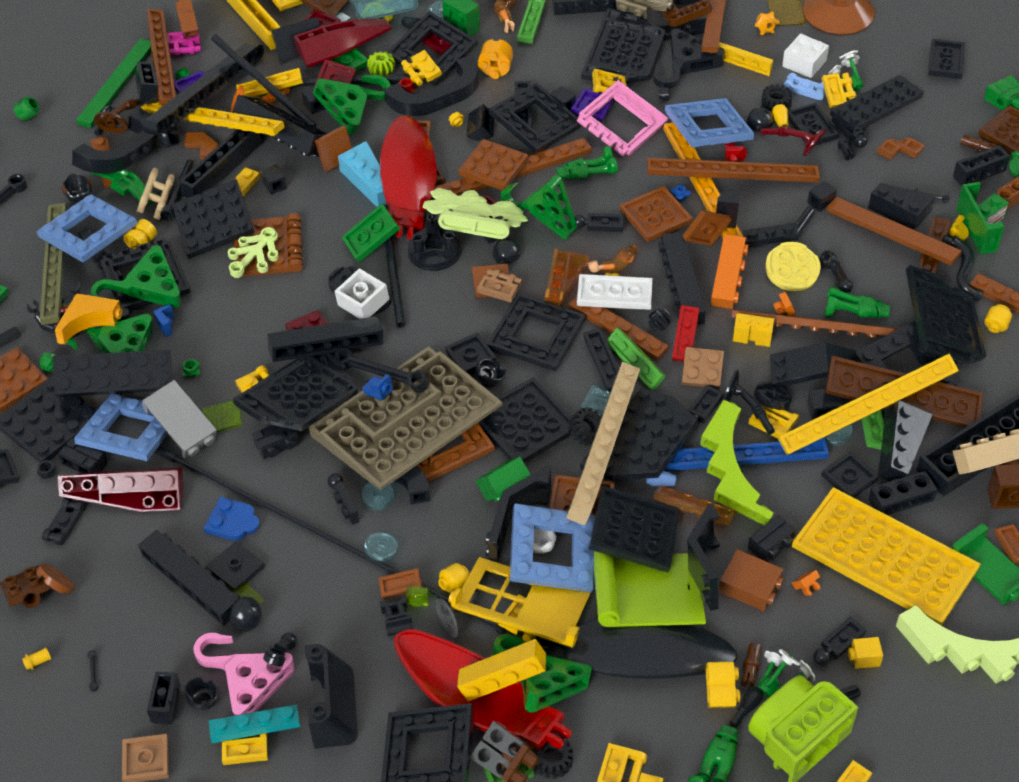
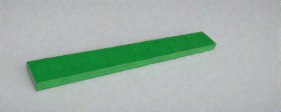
(115, 83)

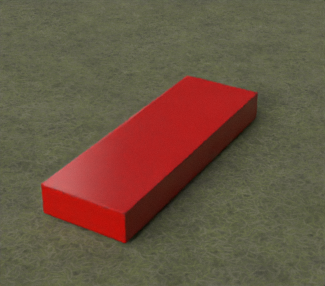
(685, 331)

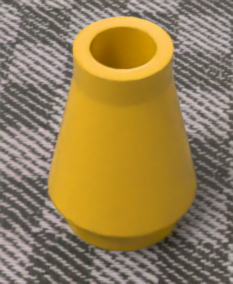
(780, 115)

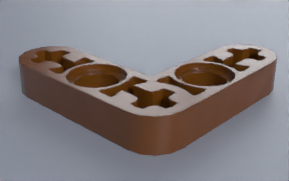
(678, 17)

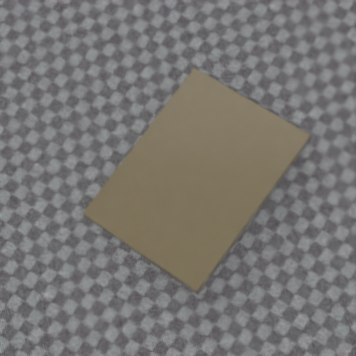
(406, 427)

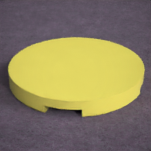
(792, 266)

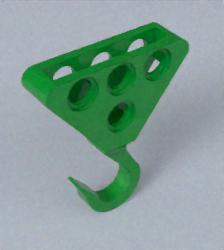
(349, 99)
(548, 199)
(147, 281)
(125, 336)
(551, 680)

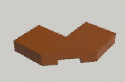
(201, 141)
(892, 147)

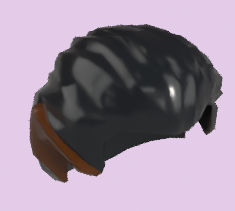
(76, 187)

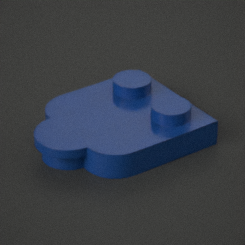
(231, 520)

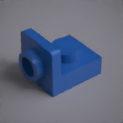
(163, 319)
(378, 387)

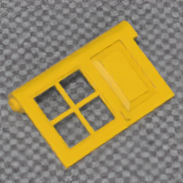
(545, 611)

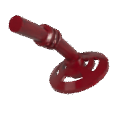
(810, 139)

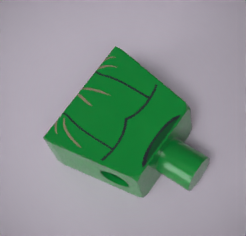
(1003, 93)

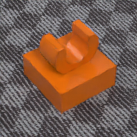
(784, 305)
(807, 580)

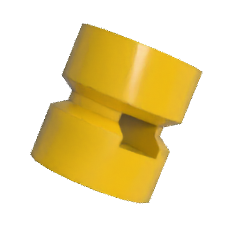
(140, 234)

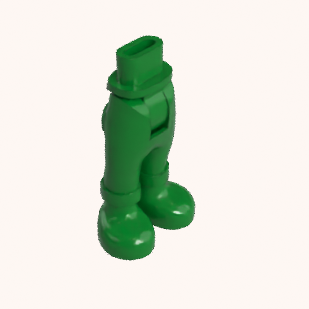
(719, 752)

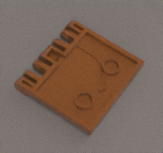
(288, 245)

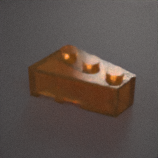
(564, 275)

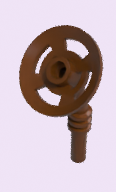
(112, 118)

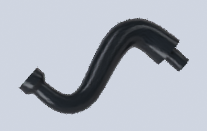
(966, 265)

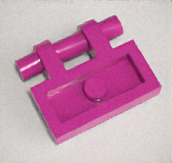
(176, 40)

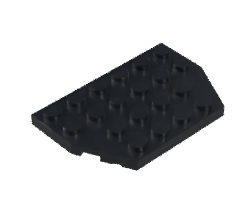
(624, 47)
(944, 318)
(299, 392)
(649, 436)

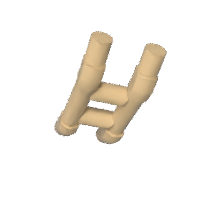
(148, 195)

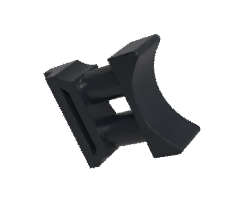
(398, 622)

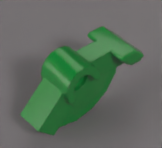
(1014, 164)

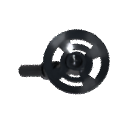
(757, 409)

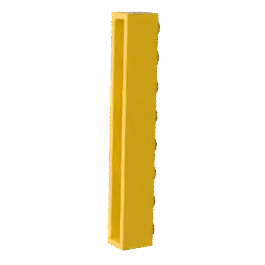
(256, 18)

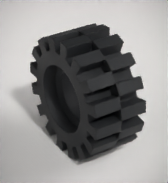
(783, 94)
(578, 428)
(555, 768)

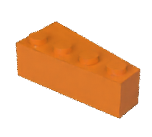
(728, 272)

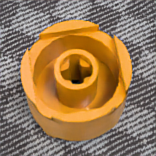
(495, 58)

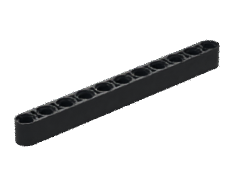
(200, 91)

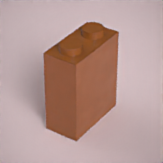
(751, 580)

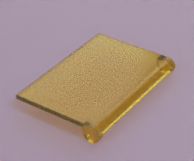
(787, 12)

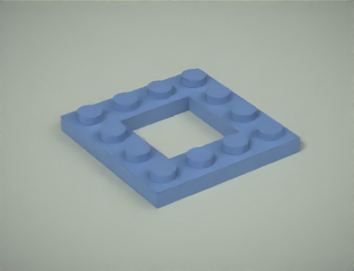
(735, 129)
(116, 225)
(95, 432)
(523, 570)

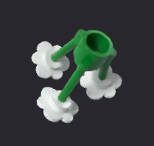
(850, 60)
(770, 684)

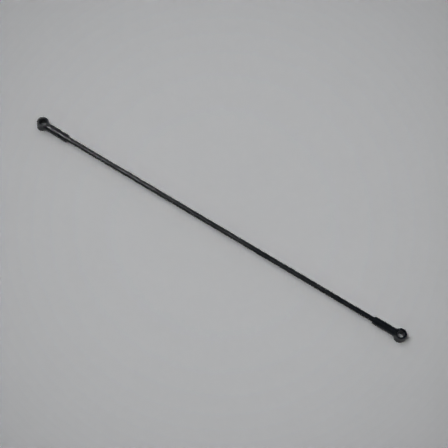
(174, 458)

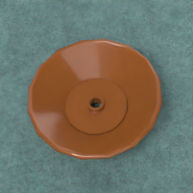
(839, 16)

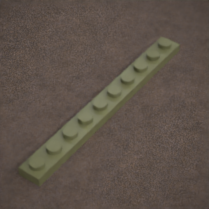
(52, 274)

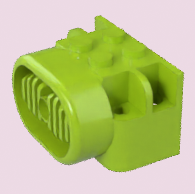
(802, 724)

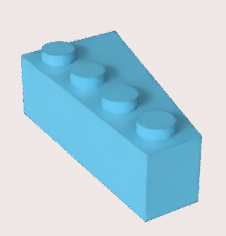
(363, 171)

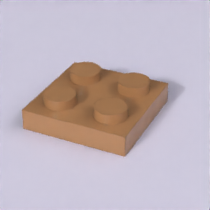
(702, 367)
(145, 758)

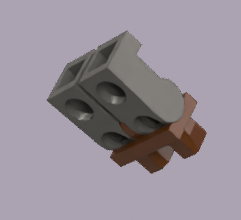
(511, 758)

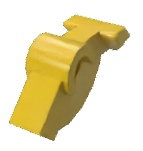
(959, 228)

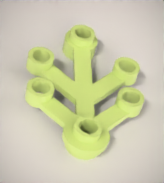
(267, 236)

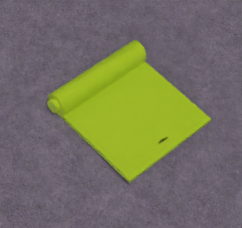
(646, 596)

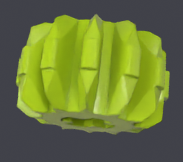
(381, 63)

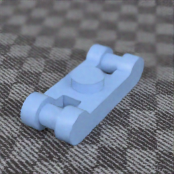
(805, 87)

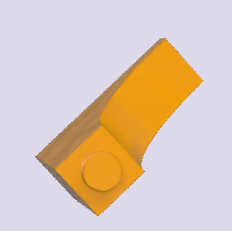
(85, 313)

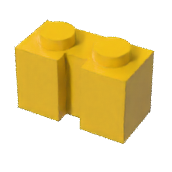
(754, 329)

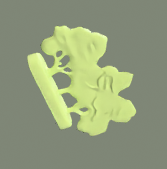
(468, 212)

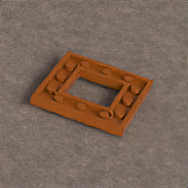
(474, 447)

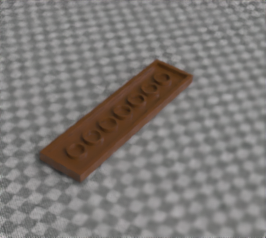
(944, 401)

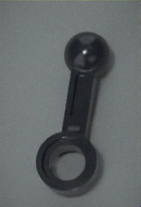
(844, 283)
(276, 655)

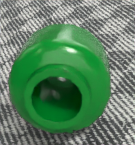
(26, 108)

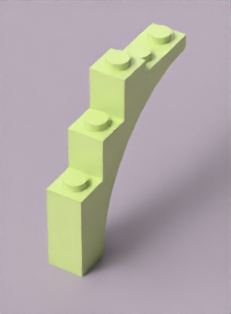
(966, 653)

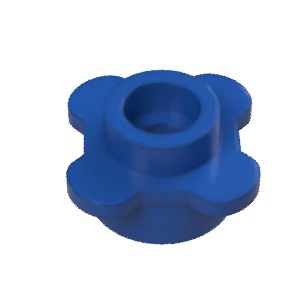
(680, 192)

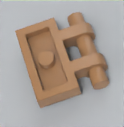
(499, 285)

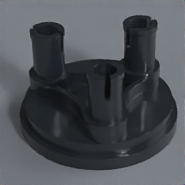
(434, 247)

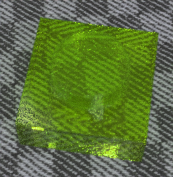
(417, 596)

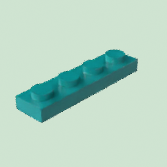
(254, 723)

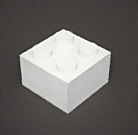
(805, 55)
(362, 294)

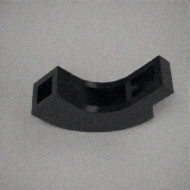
(416, 485)

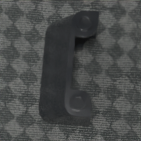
(335, 720)

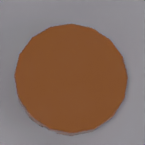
(55, 579)

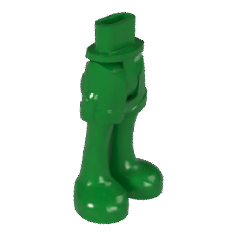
(582, 168)
(861, 305)

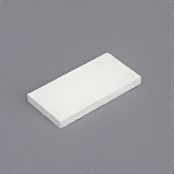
(614, 291)

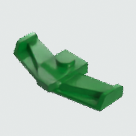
(126, 182)

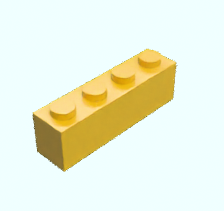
(502, 670)

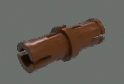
(977, 144)
(751, 664)

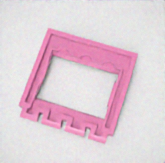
(633, 103)

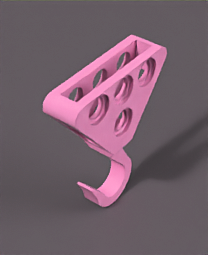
(237, 665)

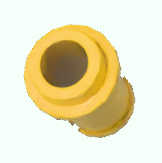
(36, 658)

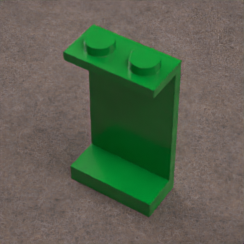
(984, 235)
(996, 571)

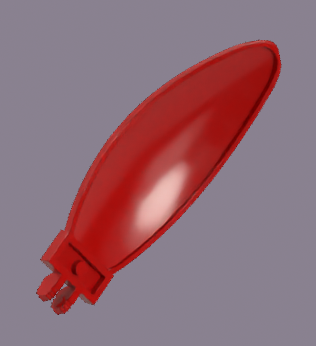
(407, 173)
(435, 669)

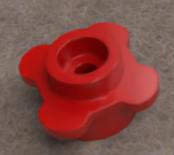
(407, 85)

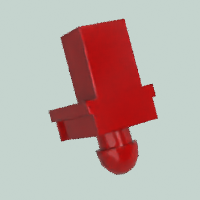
(734, 153)

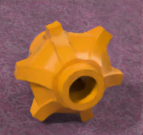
(766, 22)

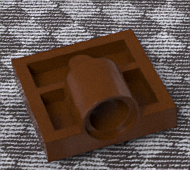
(20, 585)

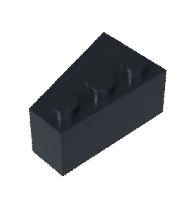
(901, 204)

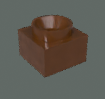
(1004, 486)

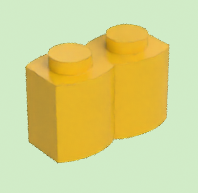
(721, 685)

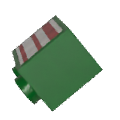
(994, 208)

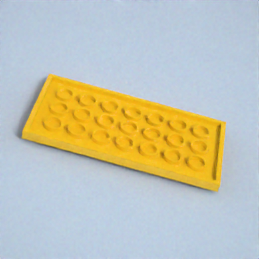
(886, 555)

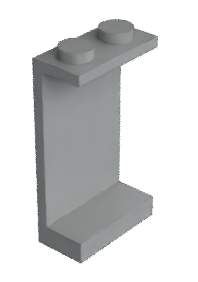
(180, 418)

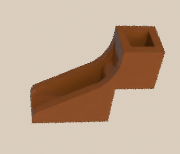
(187, 18)

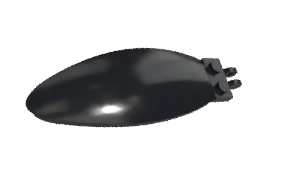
(643, 650)

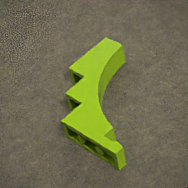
(733, 489)

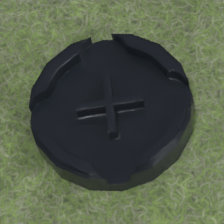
(772, 396)

